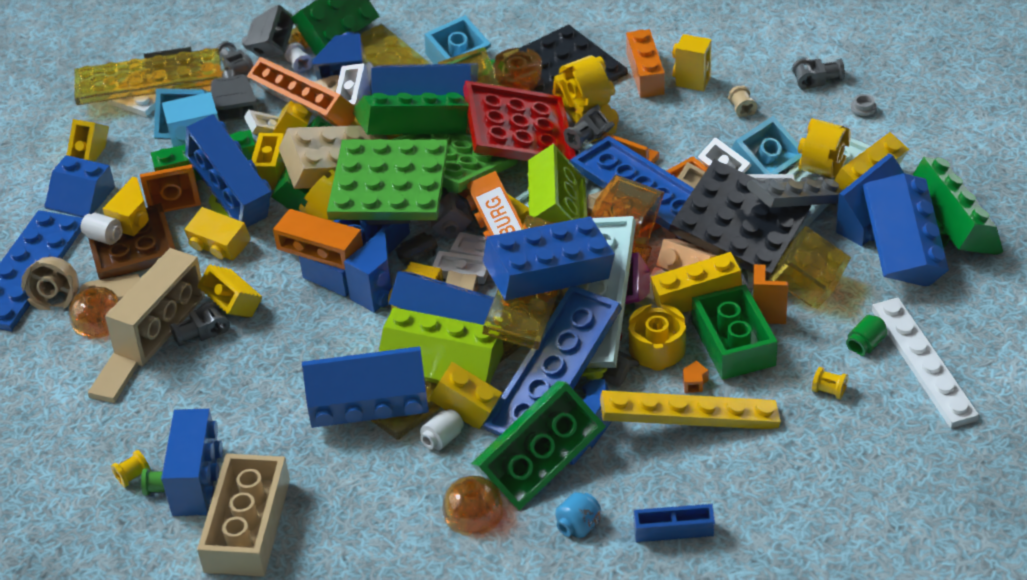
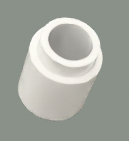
(101, 228)
(441, 429)

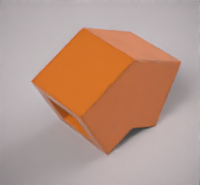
(694, 377)

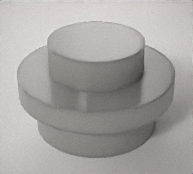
(863, 105)

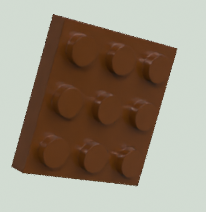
(134, 252)

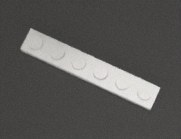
(925, 364)

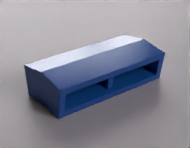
(674, 523)

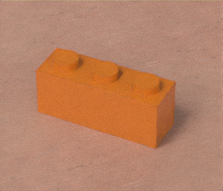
(645, 63)
(316, 238)

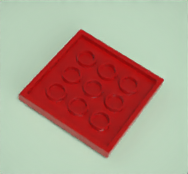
(515, 121)

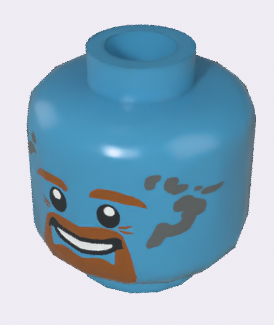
(578, 515)

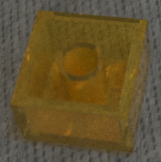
(811, 267)

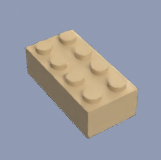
(315, 151)
(153, 303)
(244, 515)

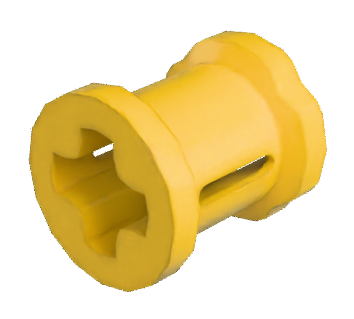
(829, 383)
(130, 468)

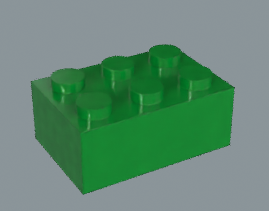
(327, 18)
(734, 331)

